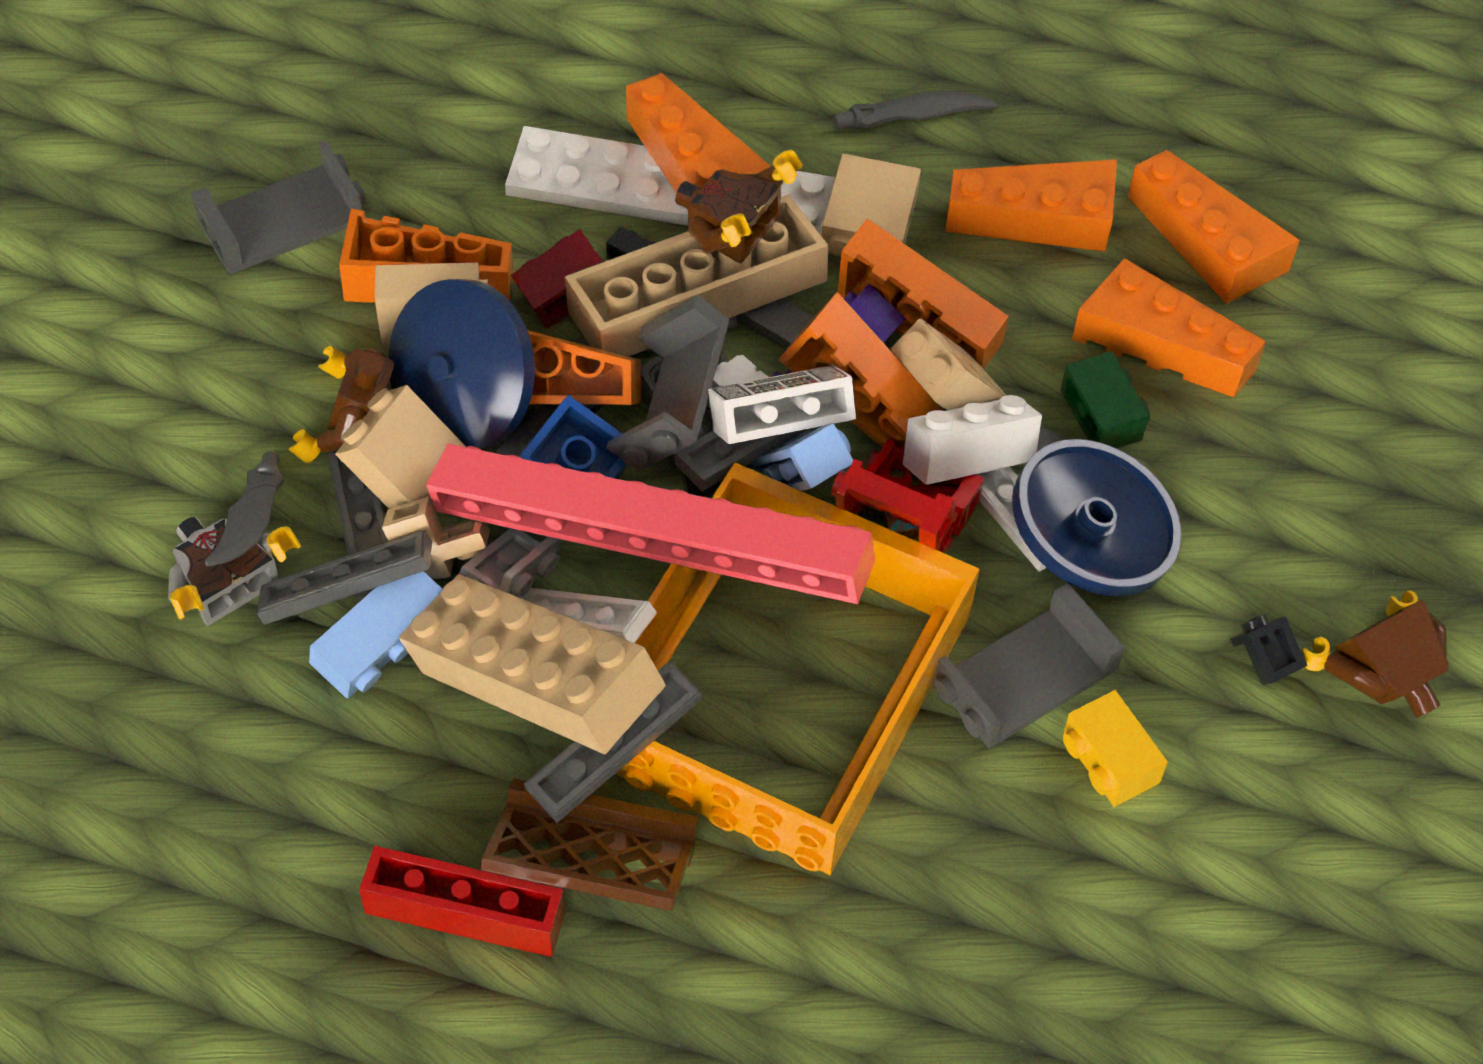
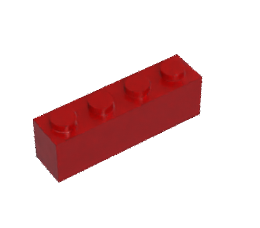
(462, 901)

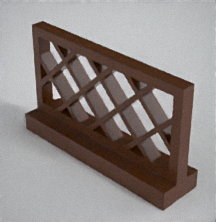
(598, 826)

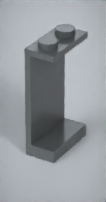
(280, 214)
(690, 346)
(1030, 669)

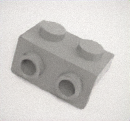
(513, 562)

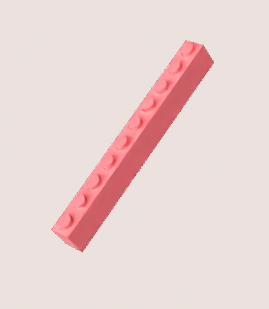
(654, 522)

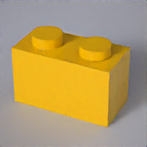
(1114, 748)

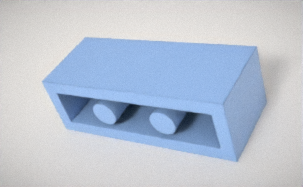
(806, 458)
(368, 634)

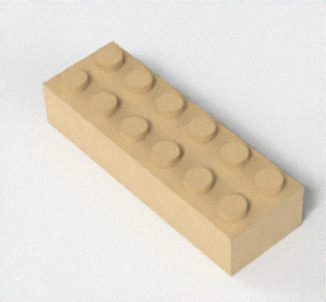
(631, 290)
(533, 662)

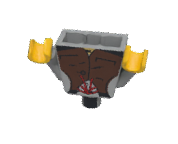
(224, 586)

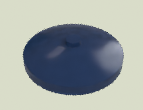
(465, 359)
(1096, 517)

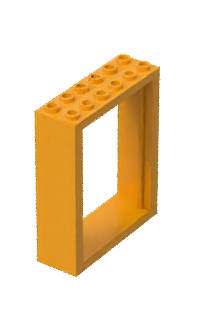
(900, 571)

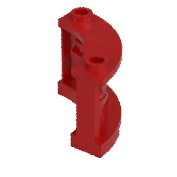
(933, 508)

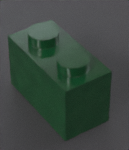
(1105, 401)

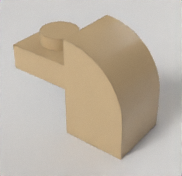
(458, 540)

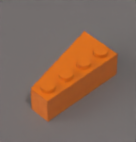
(683, 135)
(1036, 203)
(1210, 227)
(389, 243)
(920, 291)
(1168, 330)
(583, 373)
(881, 384)

